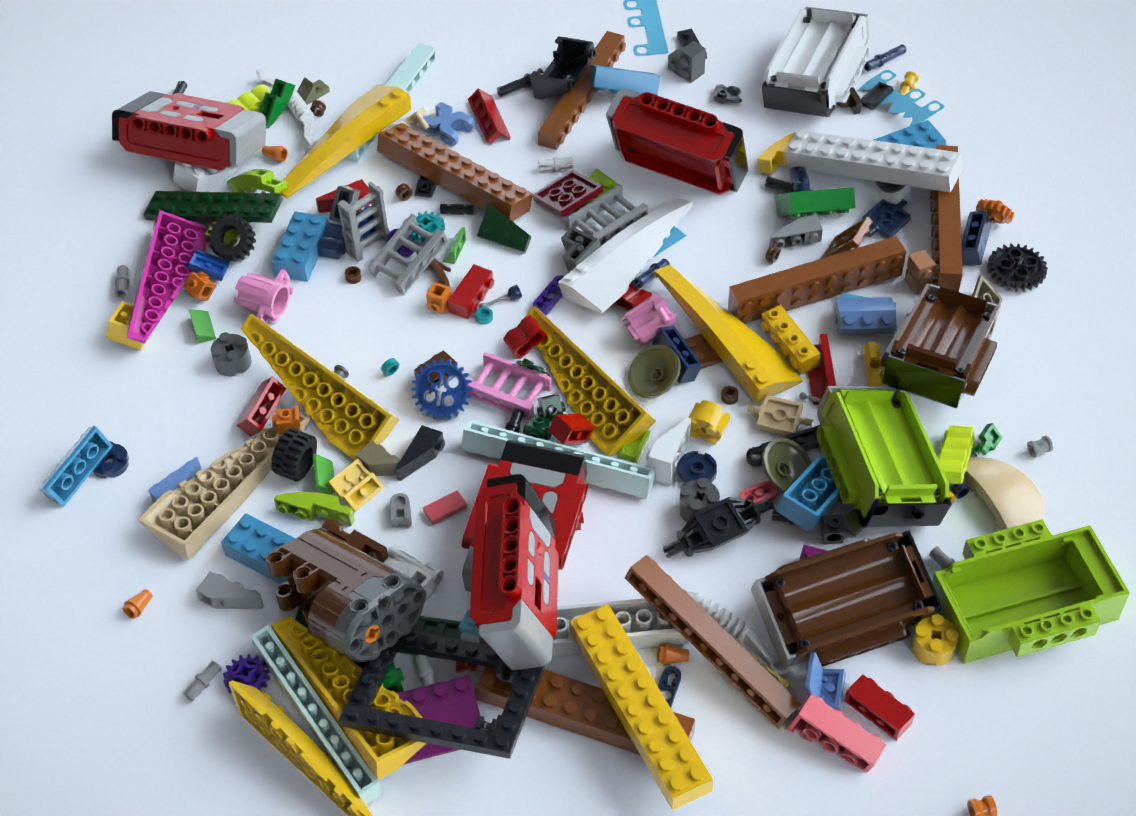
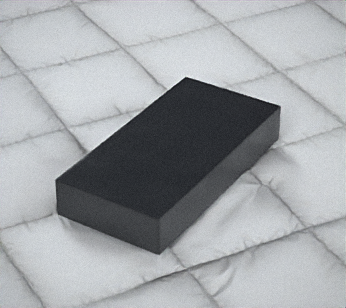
(876, 95)

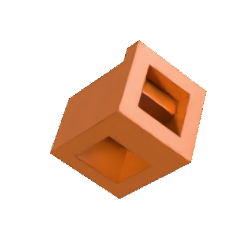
(286, 419)

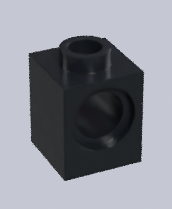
(832, 529)

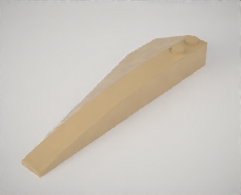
(200, 506)

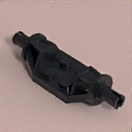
(718, 525)

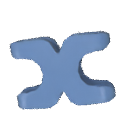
(448, 123)

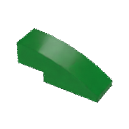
(276, 102)

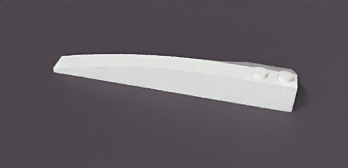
(613, 266)

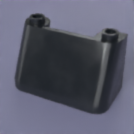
(565, 69)

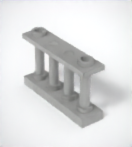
(604, 203)
(350, 221)
(415, 267)

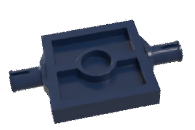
(887, 218)

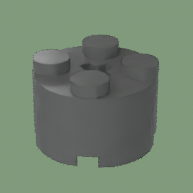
(231, 354)
(697, 496)

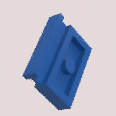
(209, 264)

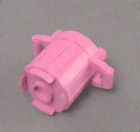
(264, 295)
(647, 319)

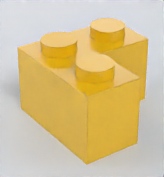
(119, 325)

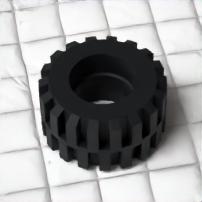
(221, 228)
(294, 454)

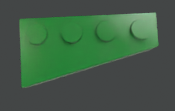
(815, 201)

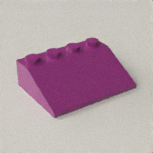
(447, 702)

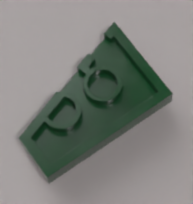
(502, 230)

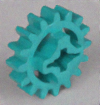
(429, 223)

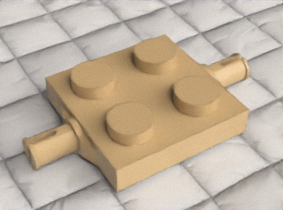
(779, 415)

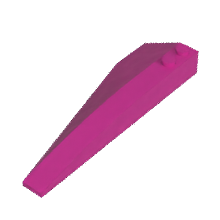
(164, 271)

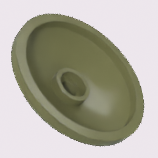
(648, 366)
(784, 462)

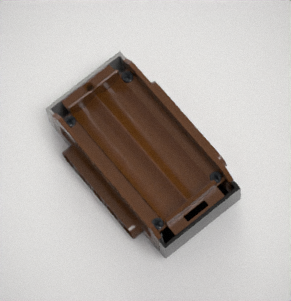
(942, 346)
(846, 600)

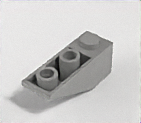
(799, 232)
(224, 594)

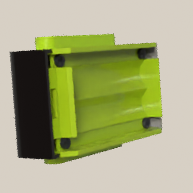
(881, 457)

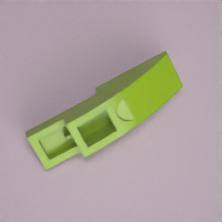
(258, 179)
(308, 504)

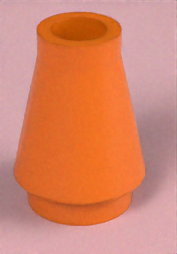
(276, 153)
(134, 606)
(671, 654)

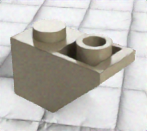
(378, 460)

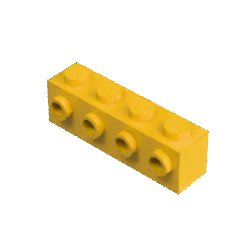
(790, 339)

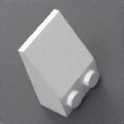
(668, 451)

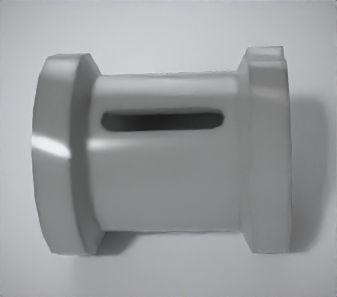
(1040, 446)

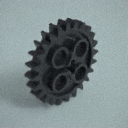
(1026, 275)

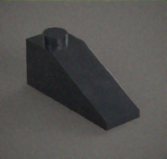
(422, 450)

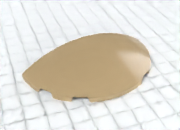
(1005, 491)

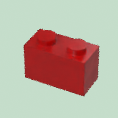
(571, 428)

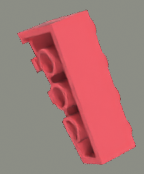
(837, 733)

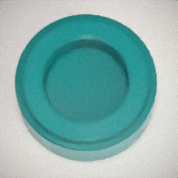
(484, 315)
(390, 366)

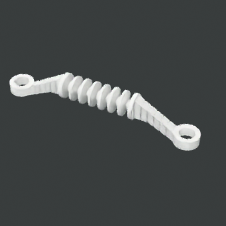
(297, 106)
(746, 635)

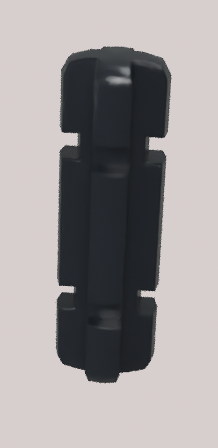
(458, 209)

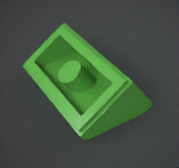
(455, 247)
(202, 325)
(323, 473)

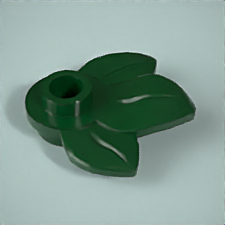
(529, 364)

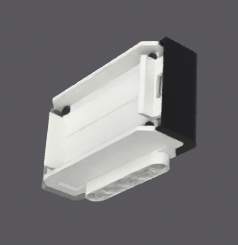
(817, 62)

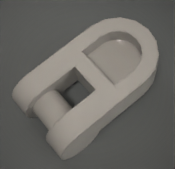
(400, 504)

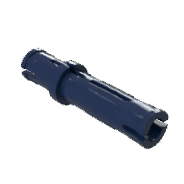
(872, 63)
(649, 274)

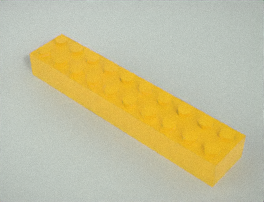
(641, 707)

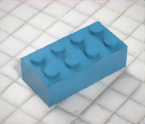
(919, 134)
(298, 246)
(810, 496)
(251, 543)

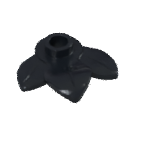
(723, 94)

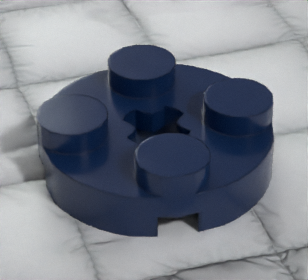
(695, 459)
(115, 468)

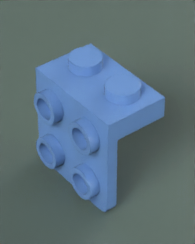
(824, 682)

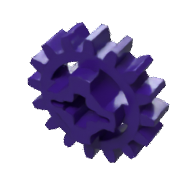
(247, 671)

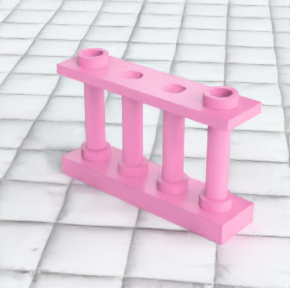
(508, 401)

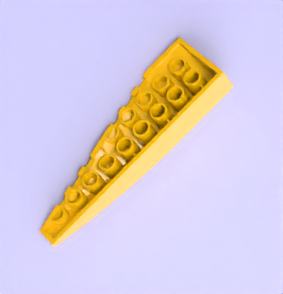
(333, 681)

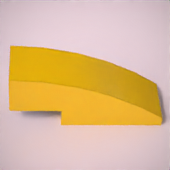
(774, 155)

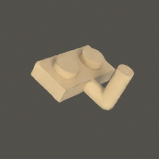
(417, 117)

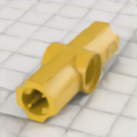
(873, 366)

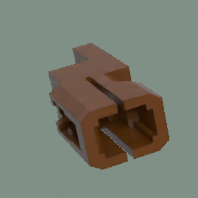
(356, 540)

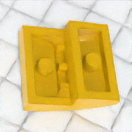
(355, 485)

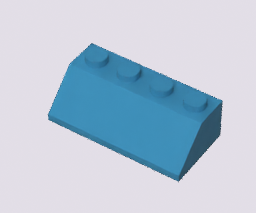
(617, 79)
(76, 466)

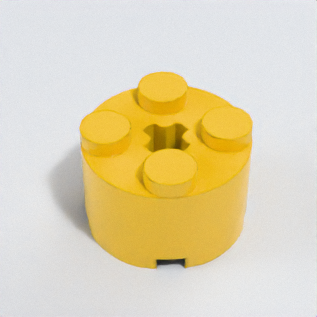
(708, 421)
(934, 640)

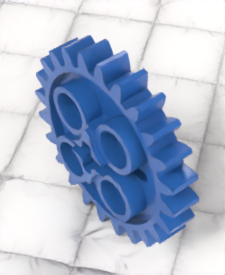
(424, 385)

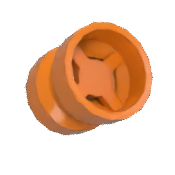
(982, 807)

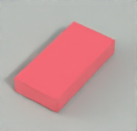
(445, 507)

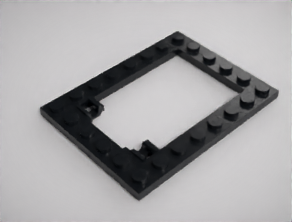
(485, 738)

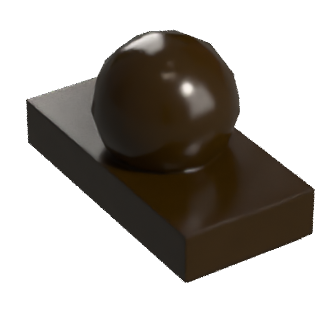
(853, 101)

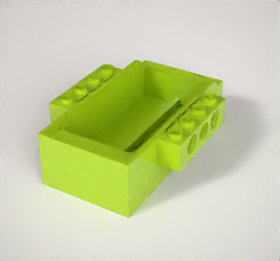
(1029, 590)

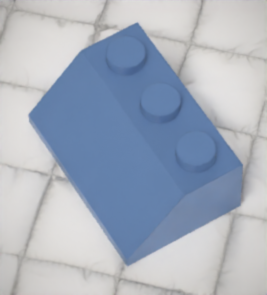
(866, 316)

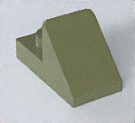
(312, 91)

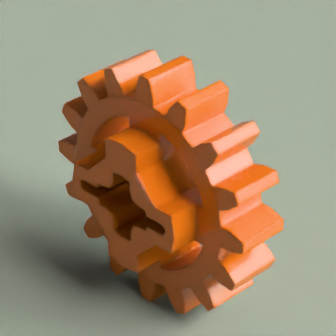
(996, 210)

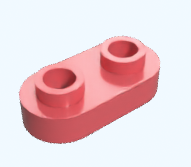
(757, 492)

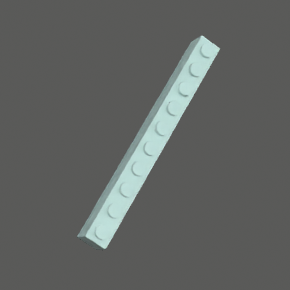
(407, 78)
(601, 469)
(315, 714)

